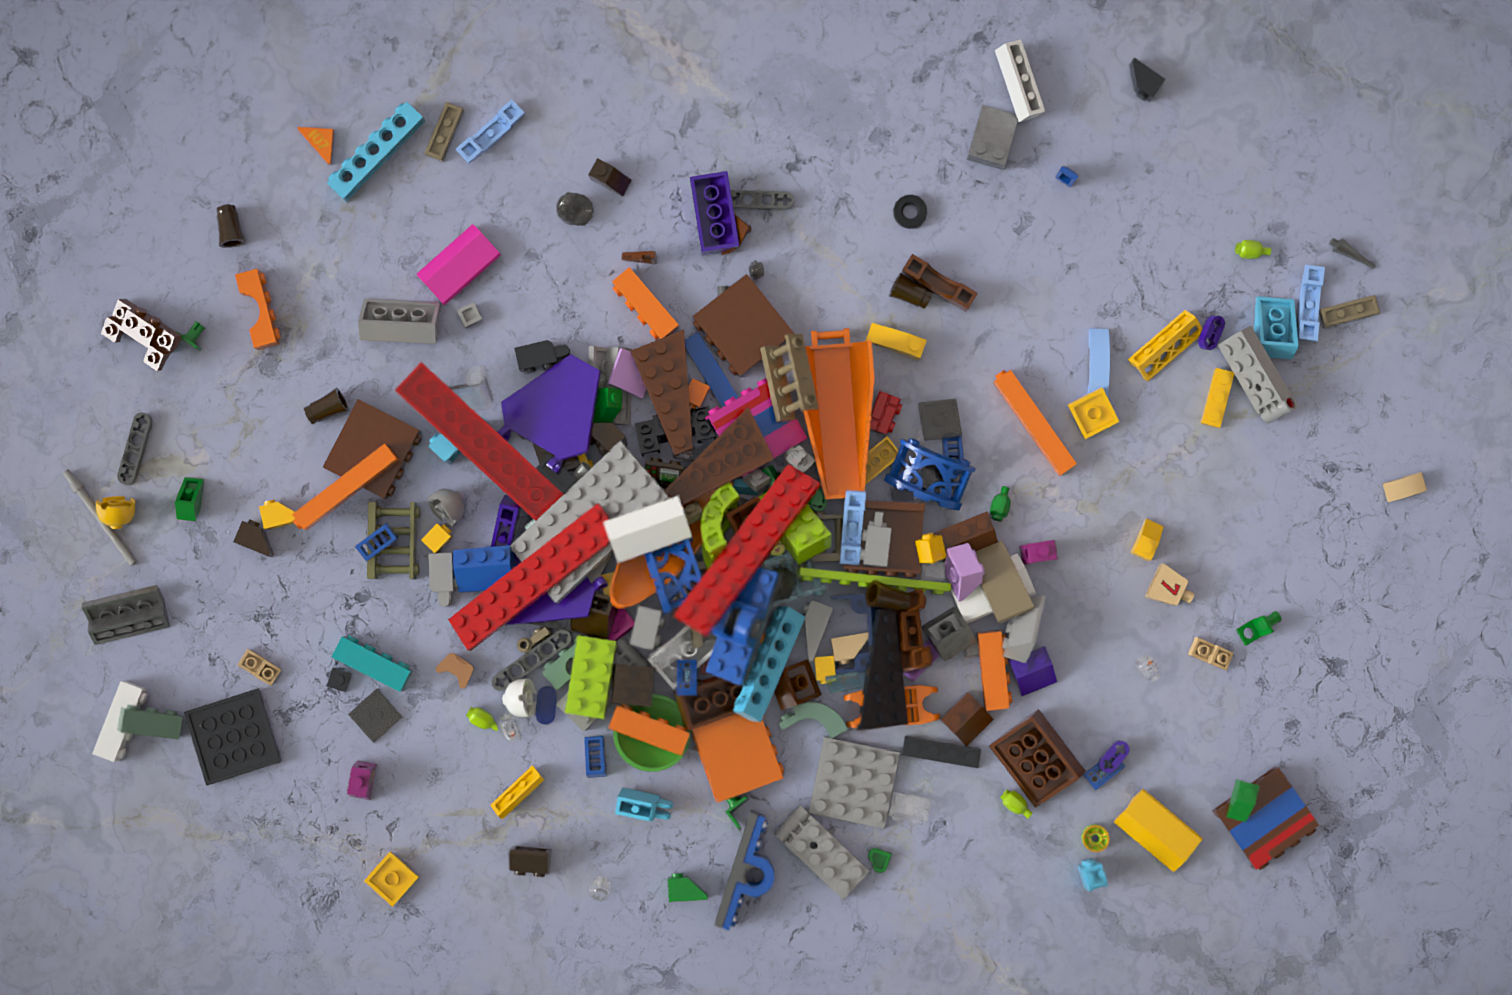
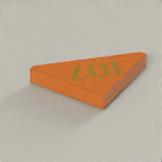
(321, 140)

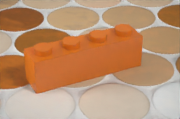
(645, 304)
(993, 670)
(648, 730)

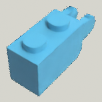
(642, 805)
(1092, 874)

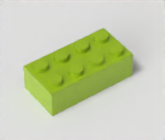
(806, 536)
(591, 677)

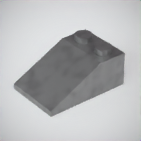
(992, 137)

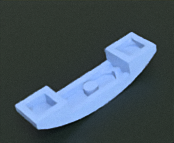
(491, 132)
(1309, 303)
(1099, 360)
(852, 527)

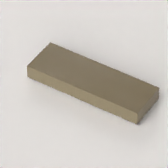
(444, 131)
(1349, 311)

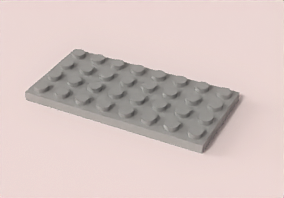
(614, 482)

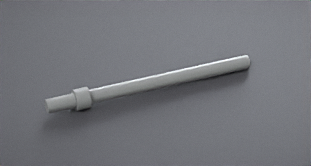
(77, 487)

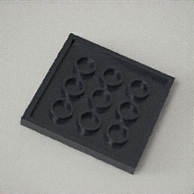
(232, 736)

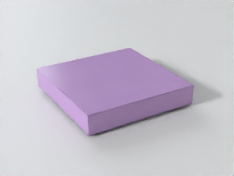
(626, 375)

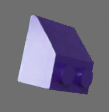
(1035, 673)

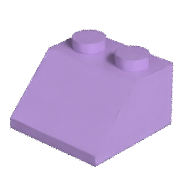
(963, 570)

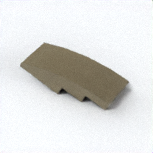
(1002, 583)

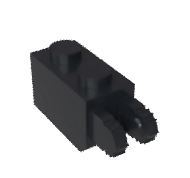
(539, 355)

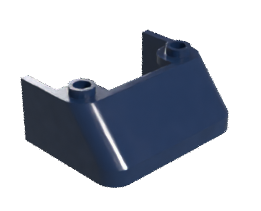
(859, 605)

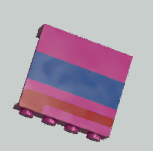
(778, 435)

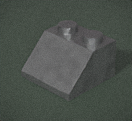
(949, 634)

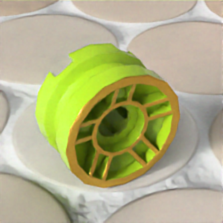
(1095, 846)

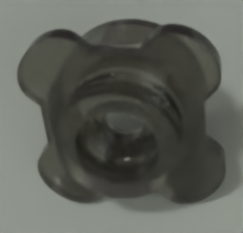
(756, 270)

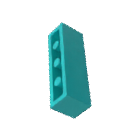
(371, 663)

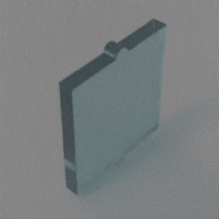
(843, 682)

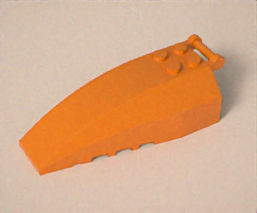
(842, 423)

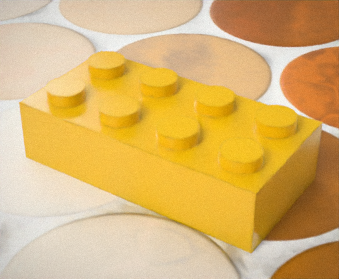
(880, 458)

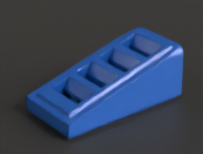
(1067, 176)
(959, 453)
(390, 532)
(596, 773)

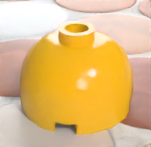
(115, 511)

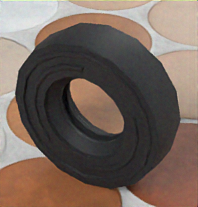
(910, 200)

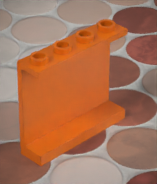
(737, 756)

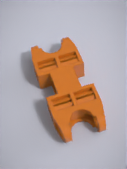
(918, 693)

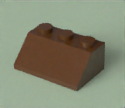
(976, 531)

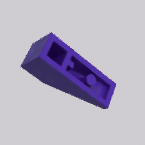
(506, 522)

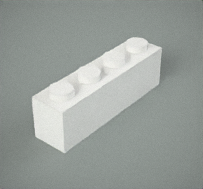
(1020, 80)
(110, 741)

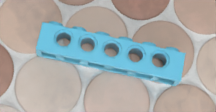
(386, 150)
(777, 658)

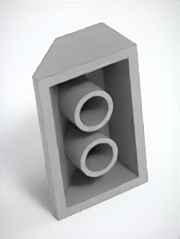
(1023, 632)

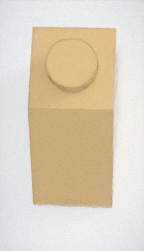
(847, 647)

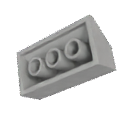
(399, 321)

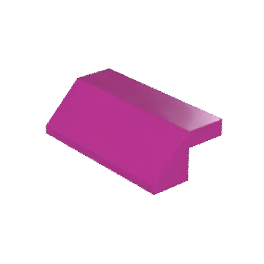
(458, 264)

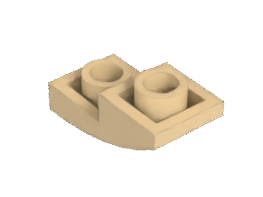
(1404, 487)
(1210, 653)
(259, 667)

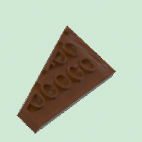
(665, 377)
(726, 458)

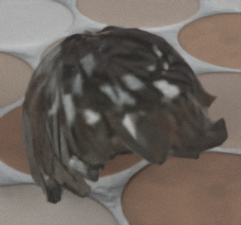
(574, 209)
(786, 585)

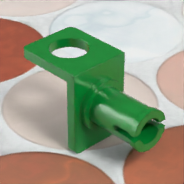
(193, 334)
(1260, 627)
(735, 803)

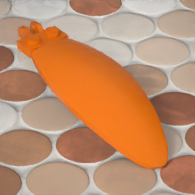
(632, 577)

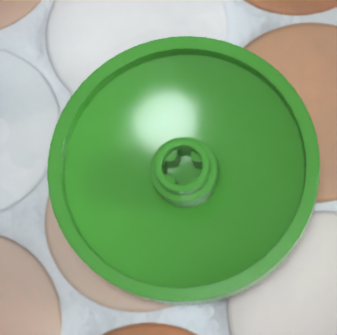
(646, 756)

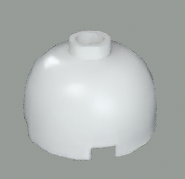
(519, 698)

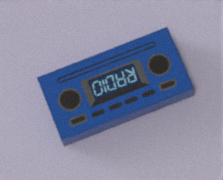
(686, 677)
(1097, 777)

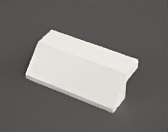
(647, 529)
(976, 606)

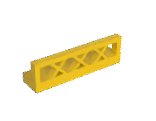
(1165, 342)

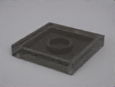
(940, 419)
(375, 715)

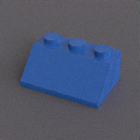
(481, 567)

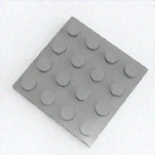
(854, 782)

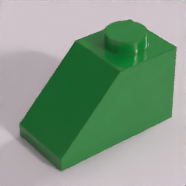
(607, 405)
(189, 499)
(1242, 800)
(684, 889)

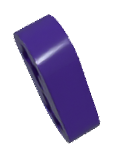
(1211, 332)
(1117, 759)

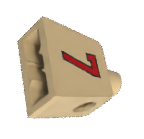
(1168, 587)

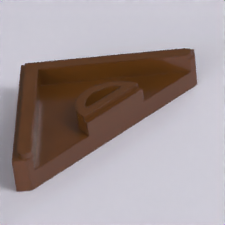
(642, 257)

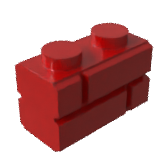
(883, 413)

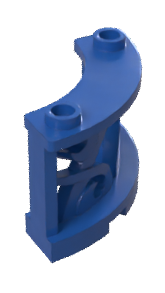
(943, 498)
(668, 592)

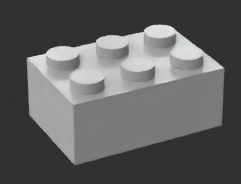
(647, 628)

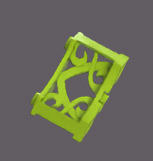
(715, 523)

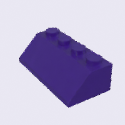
(714, 212)

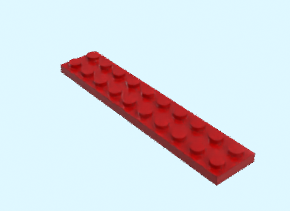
(478, 441)
(747, 550)
(532, 578)

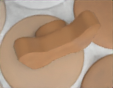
(458, 667)

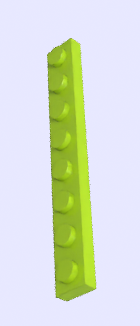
(864, 580)

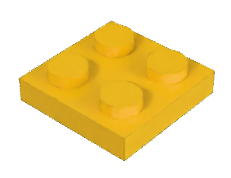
(1093, 413)
(391, 878)

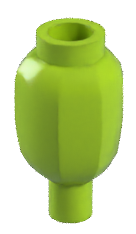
(1251, 249)
(481, 718)
(1015, 803)

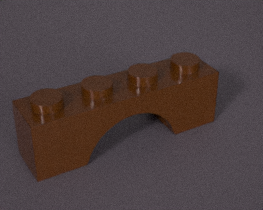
(928, 277)

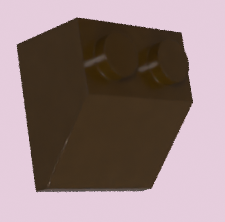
(529, 860)

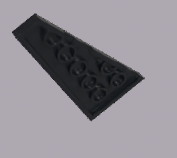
(883, 683)

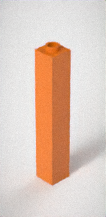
(1034, 422)
(344, 487)

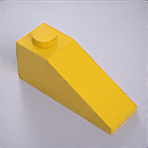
(896, 341)

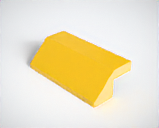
(1158, 830)

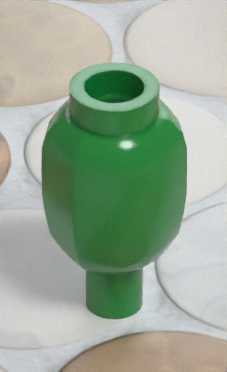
(1000, 505)

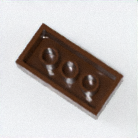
(713, 702)

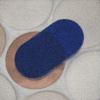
(546, 705)

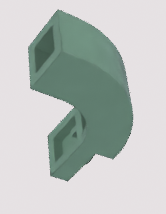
(828, 717)

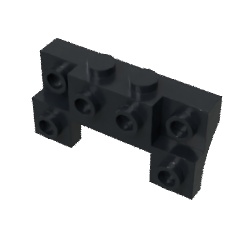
(651, 431)

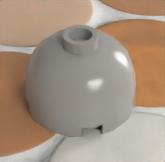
(447, 505)

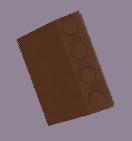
(1037, 758)

